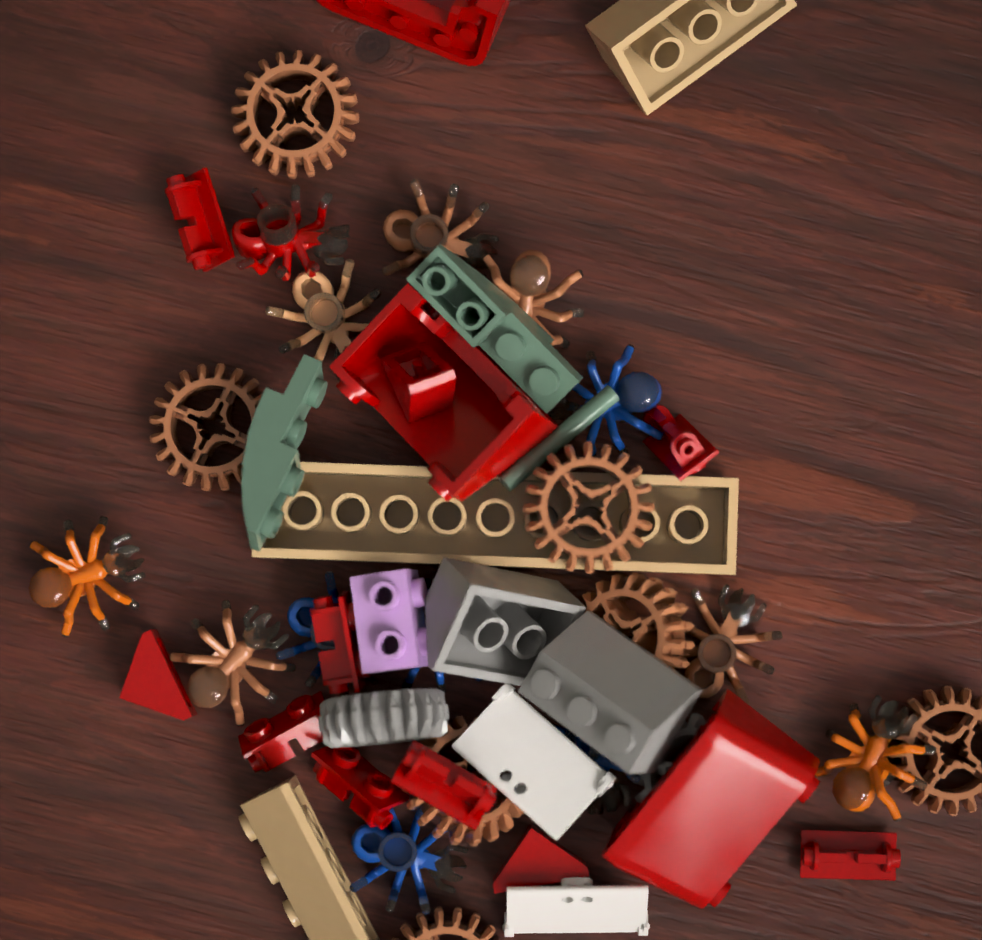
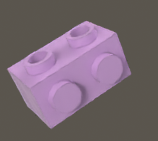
(390, 620)

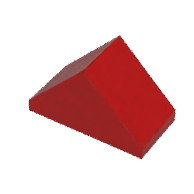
(420, 381)
(155, 681)
(538, 862)

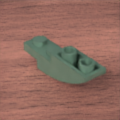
(497, 325)
(271, 454)

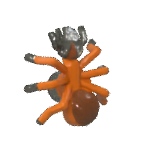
(81, 577)
(868, 765)

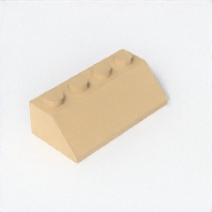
(671, 43)
(304, 864)

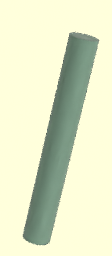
(559, 437)

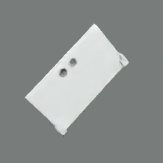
(538, 756)
(576, 908)

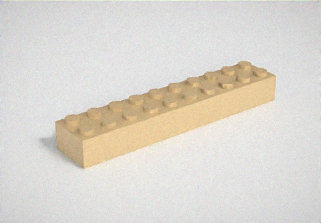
(400, 518)

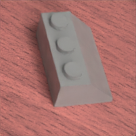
(493, 620)
(611, 693)

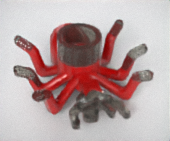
(277, 235)

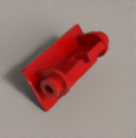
(206, 237)
(683, 448)
(338, 624)
(267, 739)
(347, 771)
(444, 785)
(849, 855)

